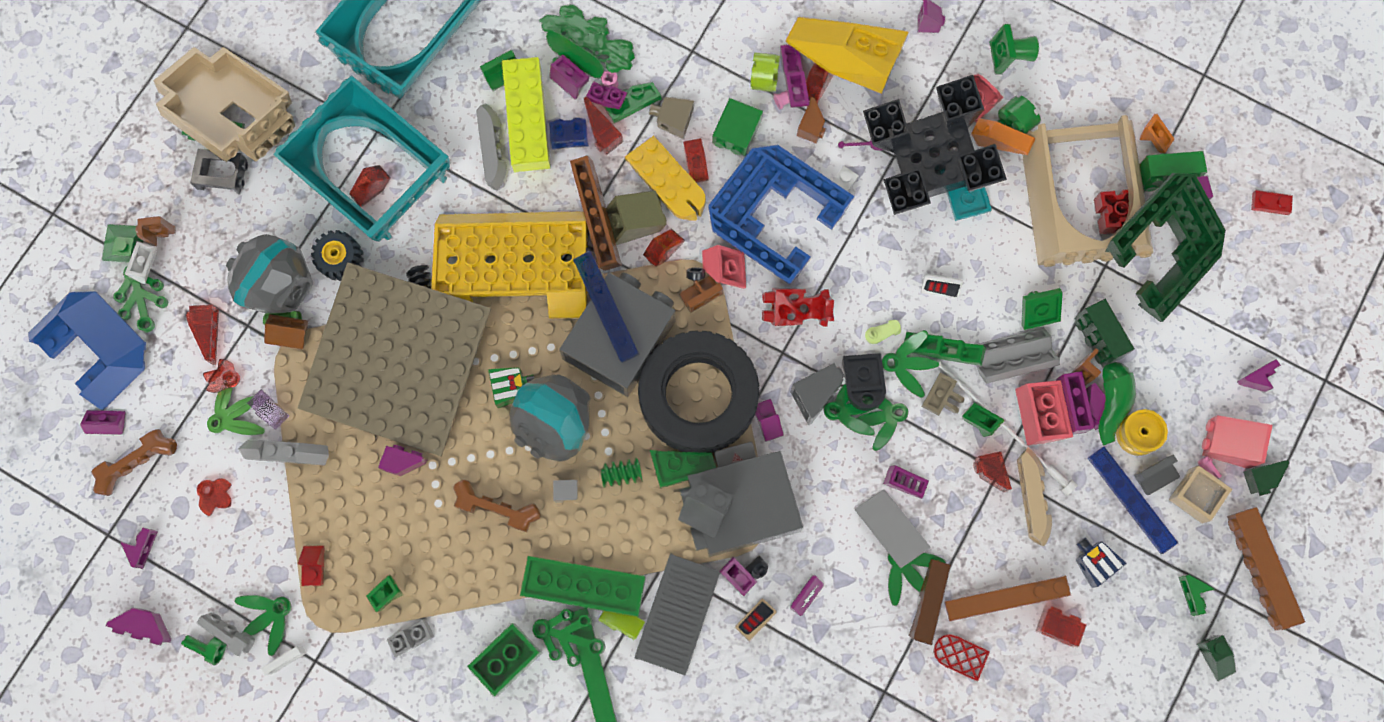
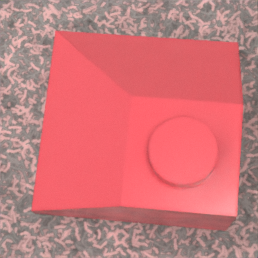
(725, 265)

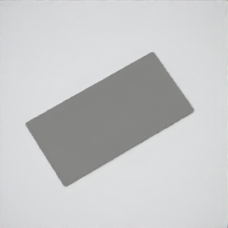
(892, 528)

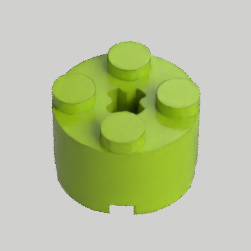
(764, 72)

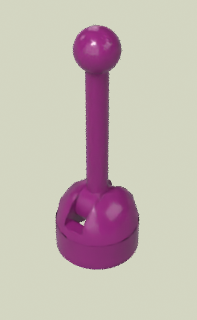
(841, 144)

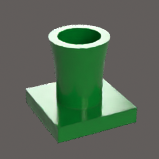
(1006, 49)

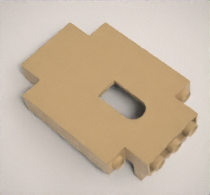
(204, 87)

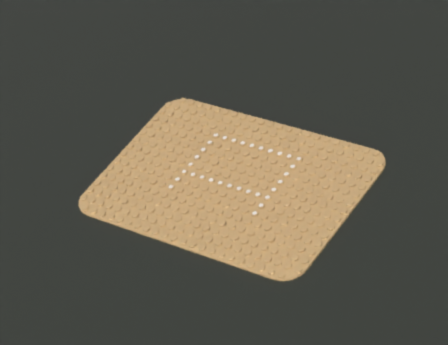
(465, 560)

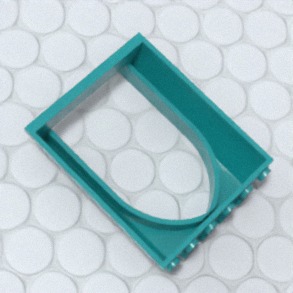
(345, 32)
(358, 107)

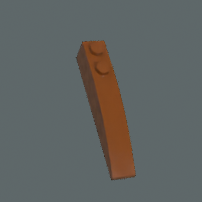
(1007, 598)

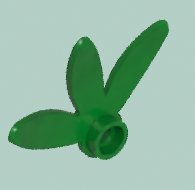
(902, 363)
(844, 411)
(887, 415)
(909, 573)
(273, 613)

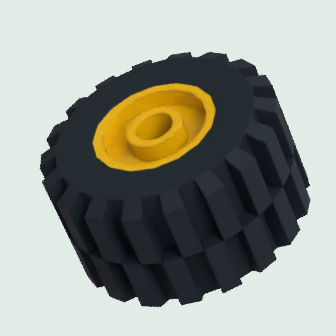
(333, 263)

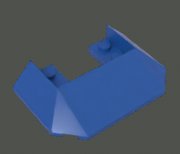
(105, 333)

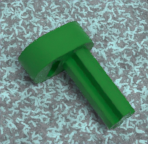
(212, 652)

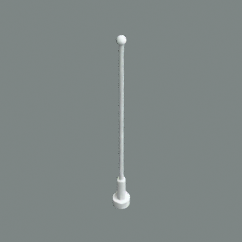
(1068, 486)

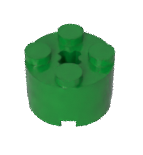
(1019, 114)

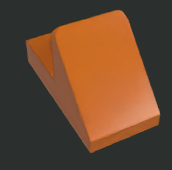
(1158, 134)

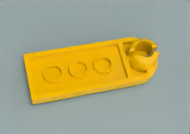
(668, 179)

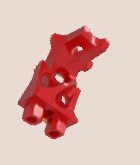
(819, 307)

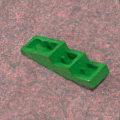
(950, 349)

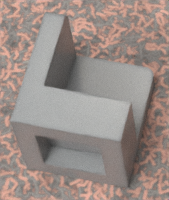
(565, 490)

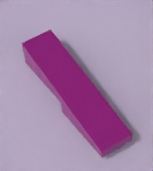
(794, 76)

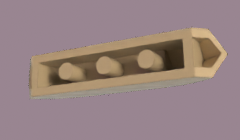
(1032, 488)

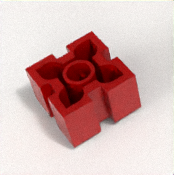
(1112, 209)

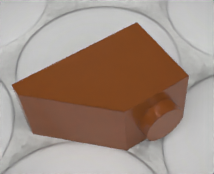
(812, 123)

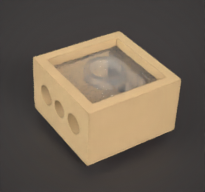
(1200, 494)

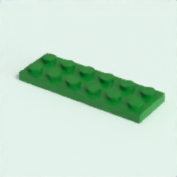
(583, 586)

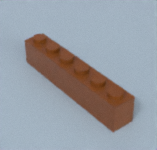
(595, 213)
(1265, 569)

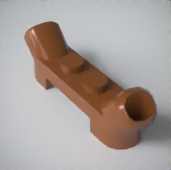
(107, 473)
(468, 502)

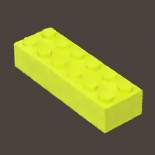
(526, 114)

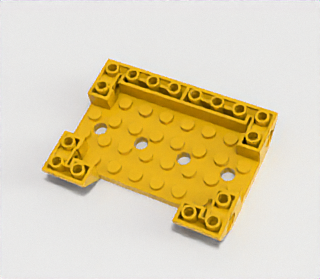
(511, 239)

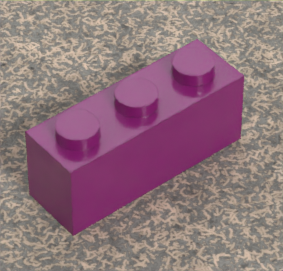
(1077, 402)

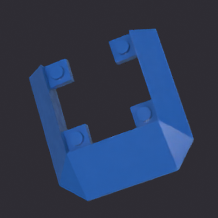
(748, 186)

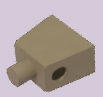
(673, 115)

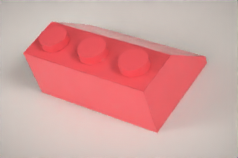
(1043, 412)

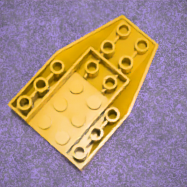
(849, 49)

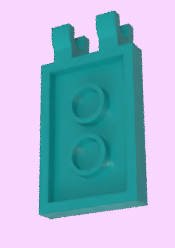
(968, 204)

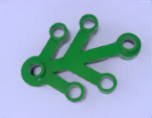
(137, 296)
(565, 636)

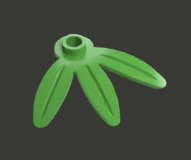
(226, 417)

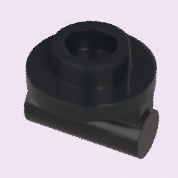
(757, 568)

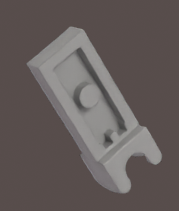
(227, 633)

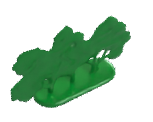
(589, 35)

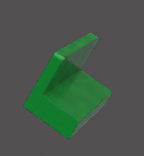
(493, 70)

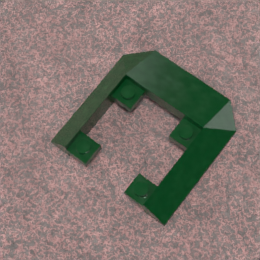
(1197, 229)

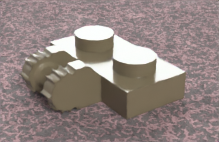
(939, 394)

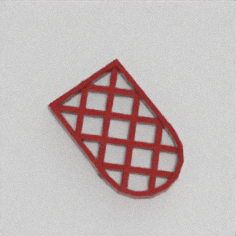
(981, 666)

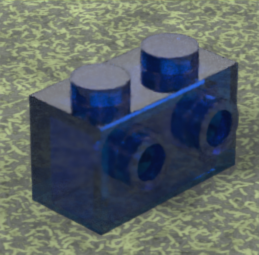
(568, 133)

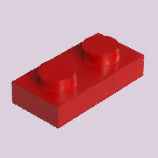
(1272, 202)

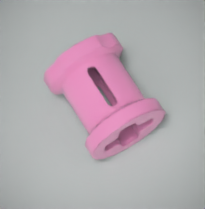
(610, 80)
(781, 99)

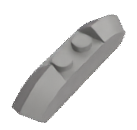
(489, 137)
(284, 452)

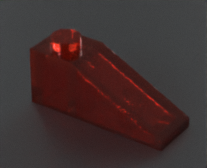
(605, 134)
(204, 326)

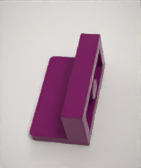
(568, 76)

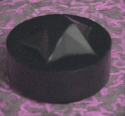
(695, 273)

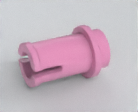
(1207, 465)

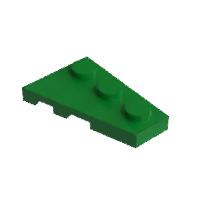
(637, 98)
(675, 467)

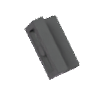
(1158, 475)

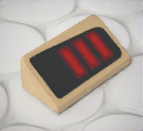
(755, 619)

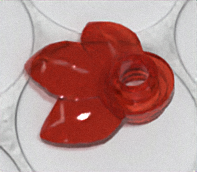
(219, 378)
(216, 497)

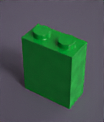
(737, 127)

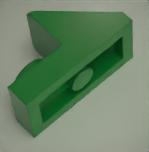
(982, 419)
(1192, 588)
(384, 593)

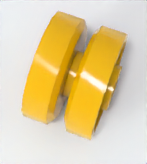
(1142, 432)

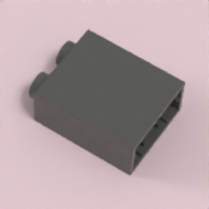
(647, 320)
(760, 507)

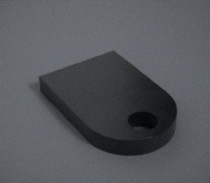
(864, 379)

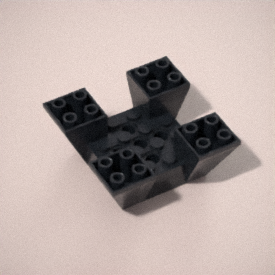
(963, 168)

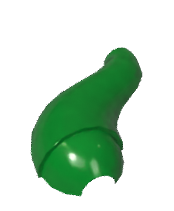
(1120, 399)

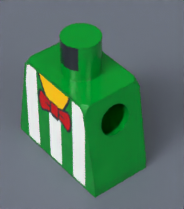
(506, 383)

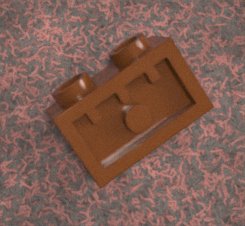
(153, 227)

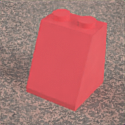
(1237, 441)

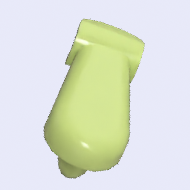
(879, 333)

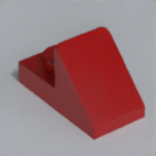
(312, 565)

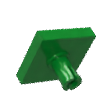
(1041, 308)

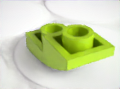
(624, 623)

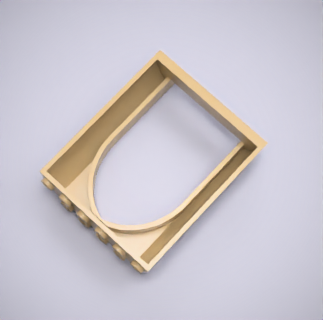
(1053, 235)

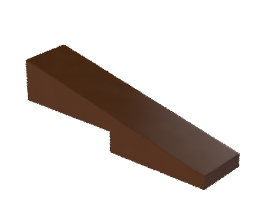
(930, 603)

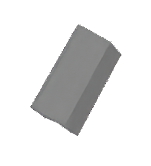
(1017, 355)

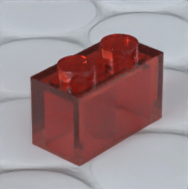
(1061, 627)

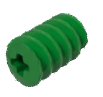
(621, 472)

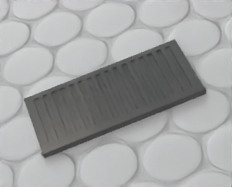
(677, 614)

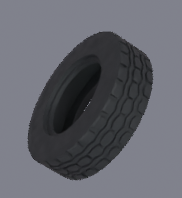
(686, 350)

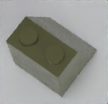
(635, 216)

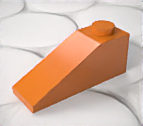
(1006, 138)

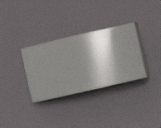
(410, 638)

